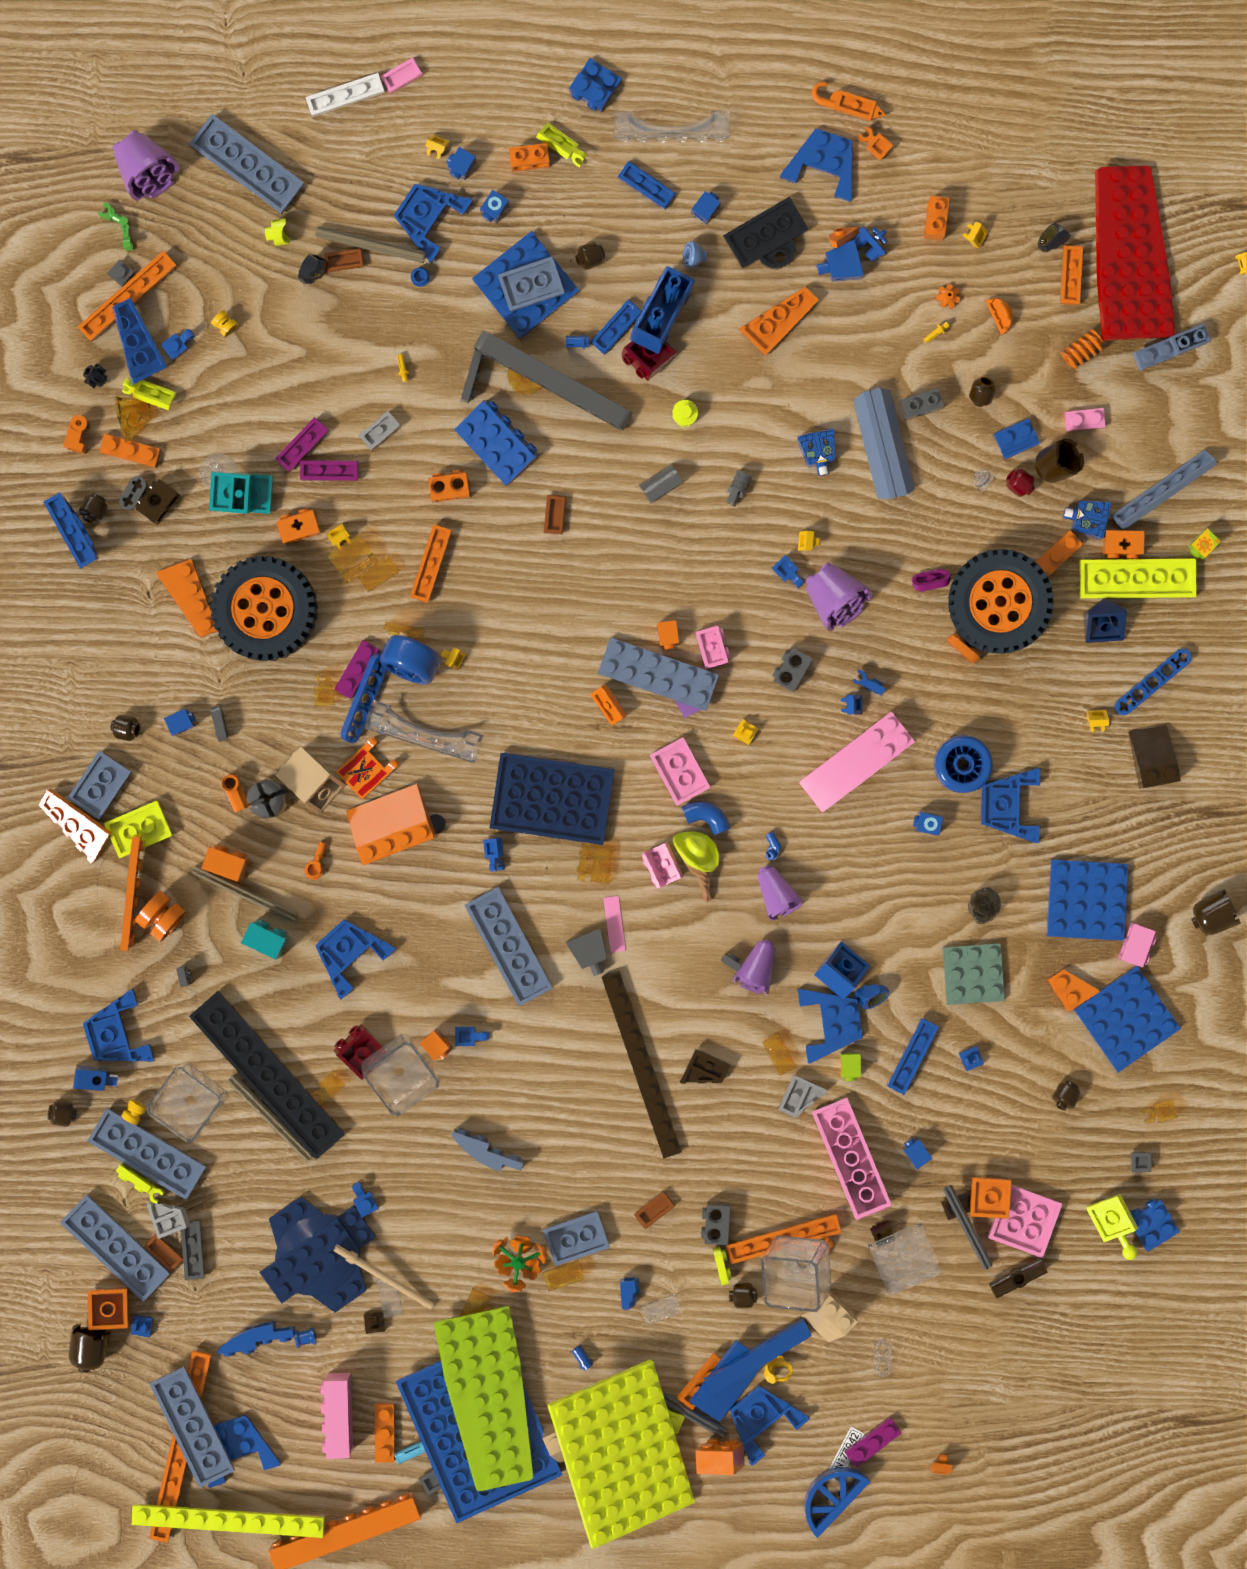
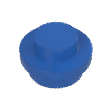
(420, 277)

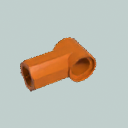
(236, 795)

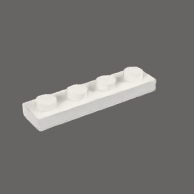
(345, 95)

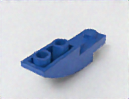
(248, 1339)

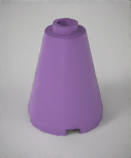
(777, 893)
(757, 968)

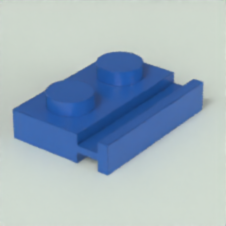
(1016, 439)

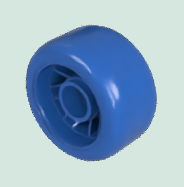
(410, 659)
(978, 764)

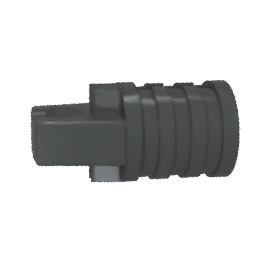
(738, 487)

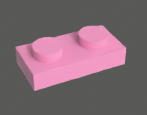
(1084, 419)

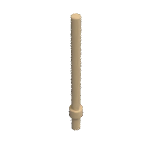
(352, 1257)

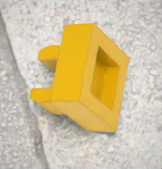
(438, 144)
(976, 235)
(338, 534)
(807, 541)
(454, 658)
(1098, 718)
(745, 732)

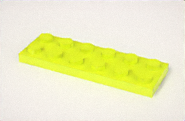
(1138, 578)

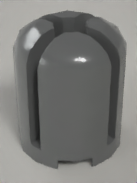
(276, 806)

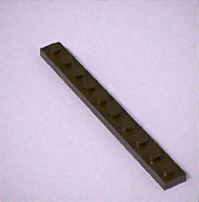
(641, 1064)

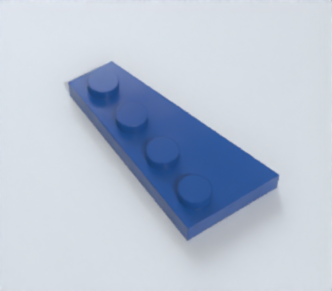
(138, 346)

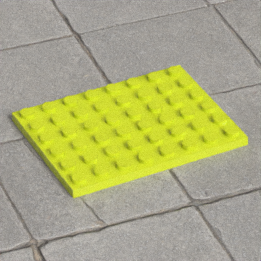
(621, 1453)

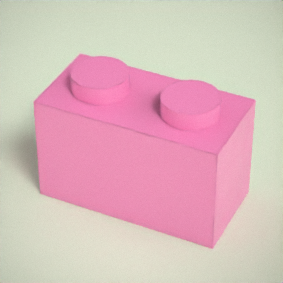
(1137, 945)

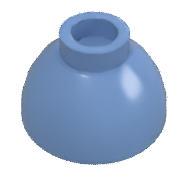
(693, 255)

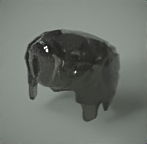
(984, 905)

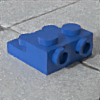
(594, 85)
(1154, 1224)

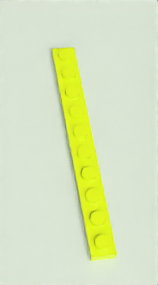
(228, 1520)

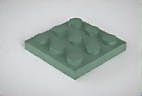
(973, 974)

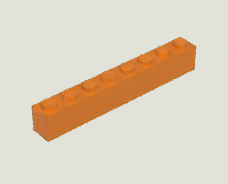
(346, 1532)

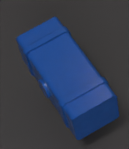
(662, 309)

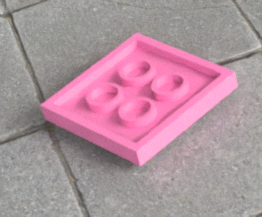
(1029, 1222)

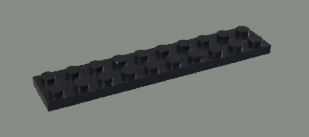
(267, 1075)

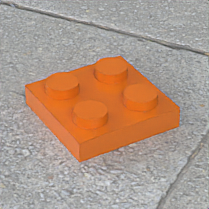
(990, 1197)

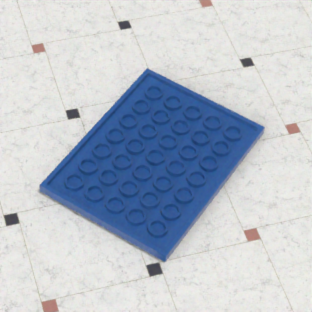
(437, 1428)

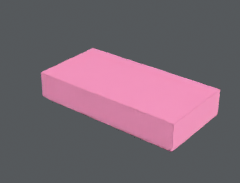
(401, 75)

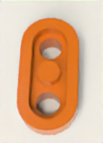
(969, 653)

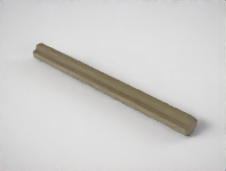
(370, 244)
(245, 893)
(269, 1116)

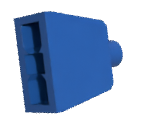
(842, 263)

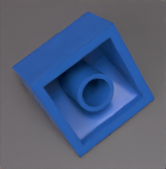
(842, 970)

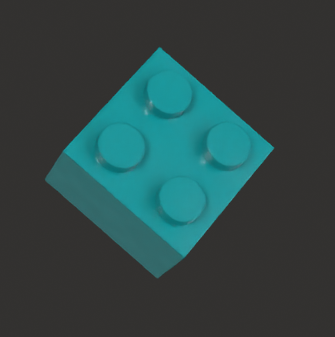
(265, 939)

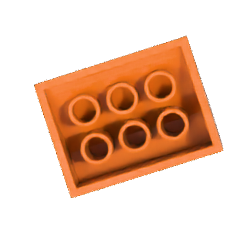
(390, 824)

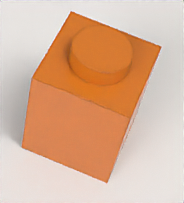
(668, 634)

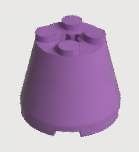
(144, 166)
(836, 596)

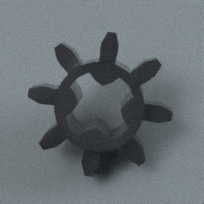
(95, 376)

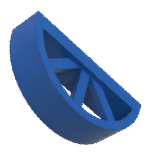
(72, 530)
(839, 1504)

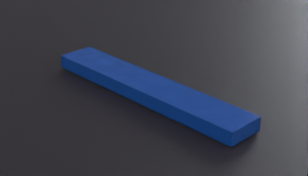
(757, 1357)

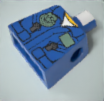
(818, 450)
(1089, 518)
(84, 1078)

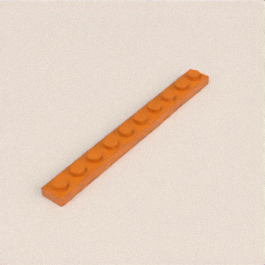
(176, 1461)

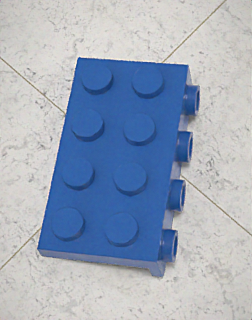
(497, 441)

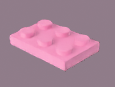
(679, 771)

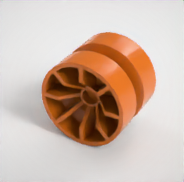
(165, 920)

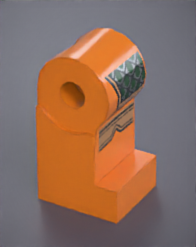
(76, 431)

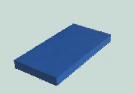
(719, 1404)

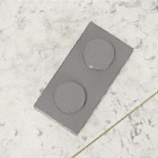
(379, 430)

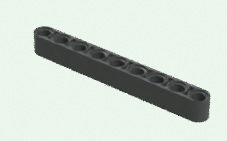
(552, 380)

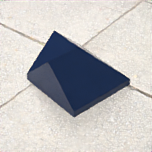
(1105, 622)

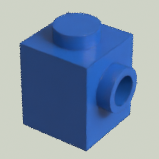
(460, 163)

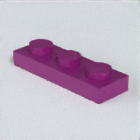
(302, 444)
(329, 470)
(355, 670)
(872, 1442)

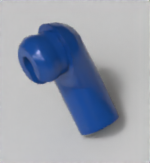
(774, 847)

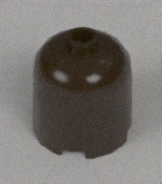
(1059, 461)
(1214, 914)
(88, 1348)

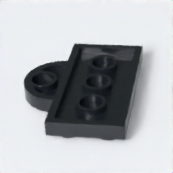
(767, 235)

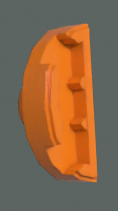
(842, 235)
(1001, 313)

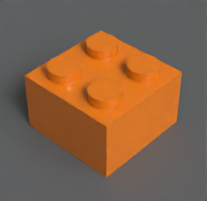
(225, 863)
(108, 1308)
(720, 1457)

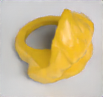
(769, 1372)

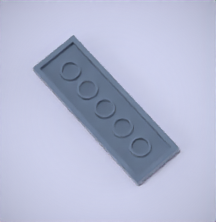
(247, 164)
(658, 674)
(508, 946)
(147, 1153)
(115, 1247)
(192, 1426)

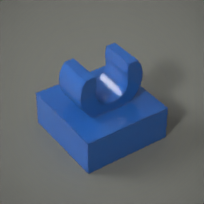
(854, 704)
(971, 1058)
(142, 1325)

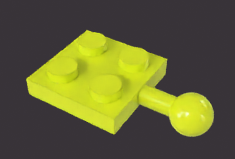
(1113, 1221)

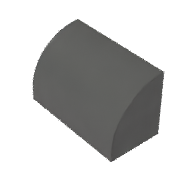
(661, 484)

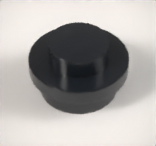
(438, 822)

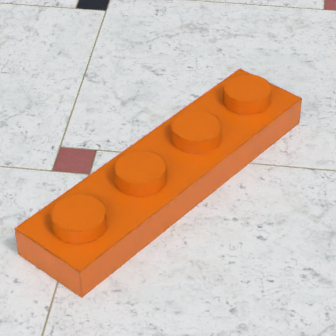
(430, 563)

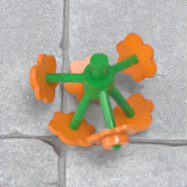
(507, 1263)

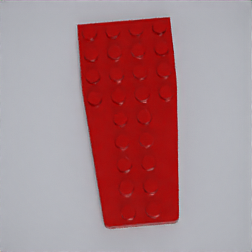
(1131, 256)

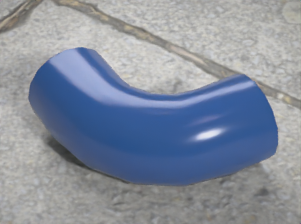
(709, 813)

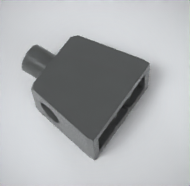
(589, 950)

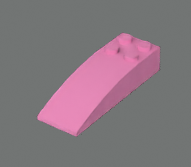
(856, 761)
(851, 1159)

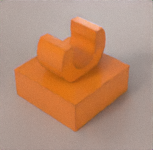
(941, 1466)

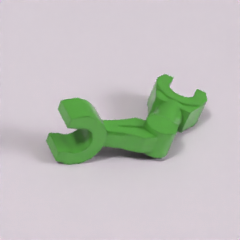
(123, 221)

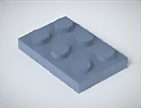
(531, 284)
(99, 785)
(576, 1238)

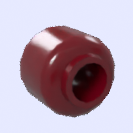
(1020, 482)

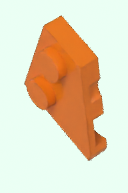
(1071, 989)

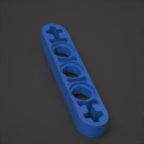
(1159, 675)
(357, 704)

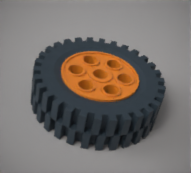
(1027, 579)
(288, 631)

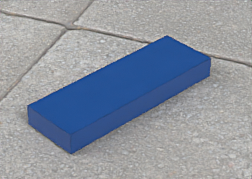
(646, 185)
(616, 327)

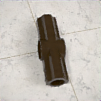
(1006, 1283)

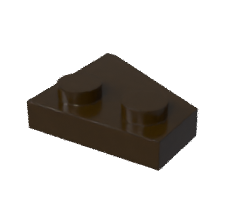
(704, 1069)

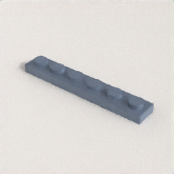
(1164, 489)

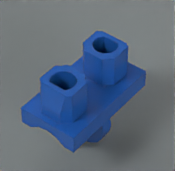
(865, 236)

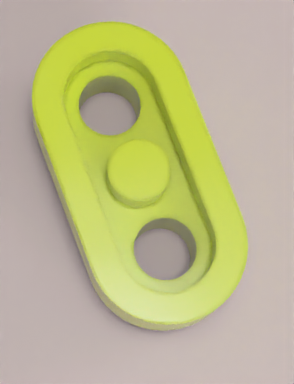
(720, 1257)

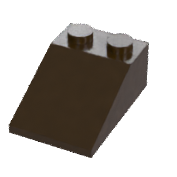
(1154, 757)

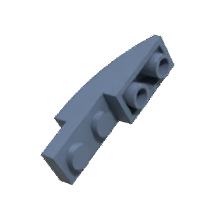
(1171, 347)
(478, 1146)

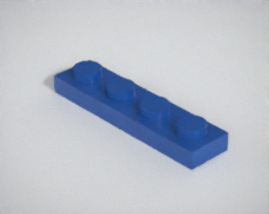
(912, 1056)

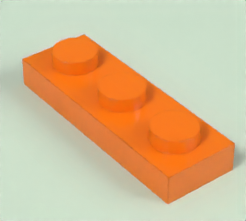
(1071, 275)
(130, 451)
(694, 1384)
(384, 1432)

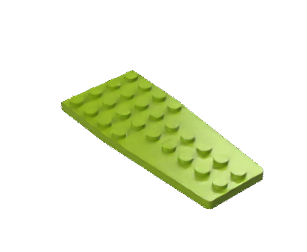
(487, 1395)

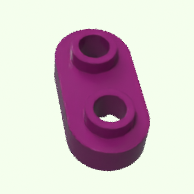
(931, 580)

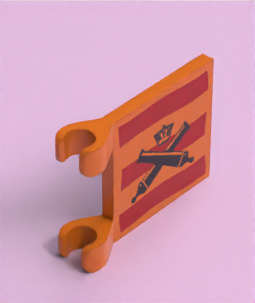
(364, 771)

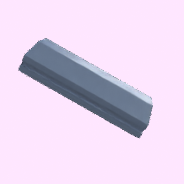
(883, 444)

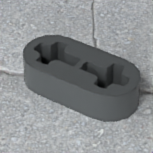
(129, 491)
(219, 723)

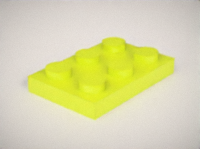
(145, 821)

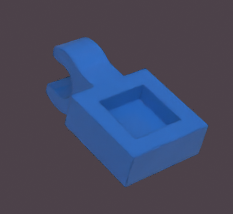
(176, 346)
(786, 570)
(874, 685)
(494, 850)
(466, 1036)
(364, 1202)

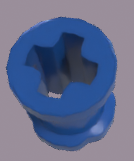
(305, 1337)

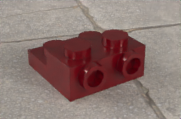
(646, 361)
(357, 1048)

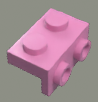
(712, 646)
(662, 865)

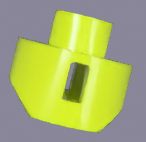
(277, 233)
(685, 413)

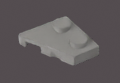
(800, 1096)
(168, 1218)

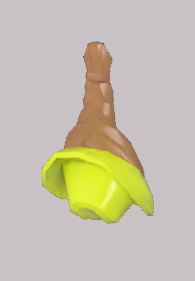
(700, 857)

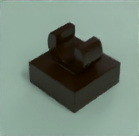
(881, 1231)
(374, 1322)

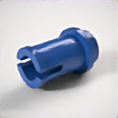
(577, 341)
(582, 1358)

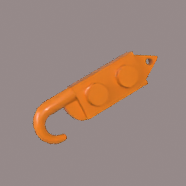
(848, 104)

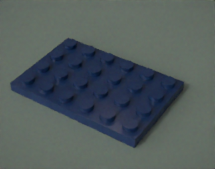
(551, 798)

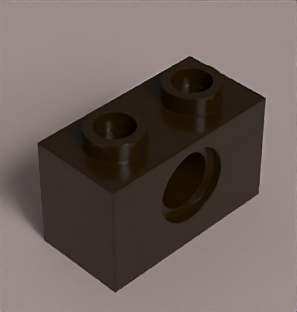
(167, 495)

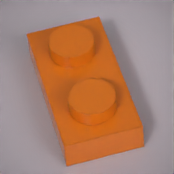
(608, 704)

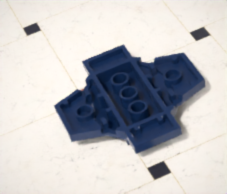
(307, 1258)

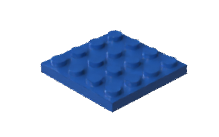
(522, 253)
(1087, 900)
(1127, 1019)

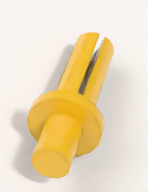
(936, 332)
(403, 372)

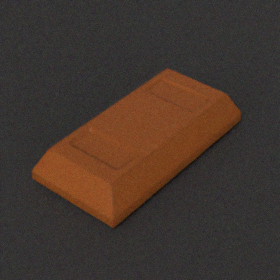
(344, 260)
(554, 514)
(654, 1210)
(163, 1253)

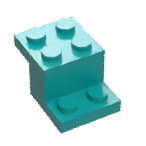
(241, 492)

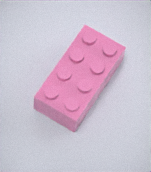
(338, 1415)

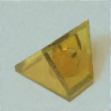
(132, 415)

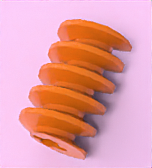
(1082, 349)

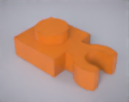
(878, 145)

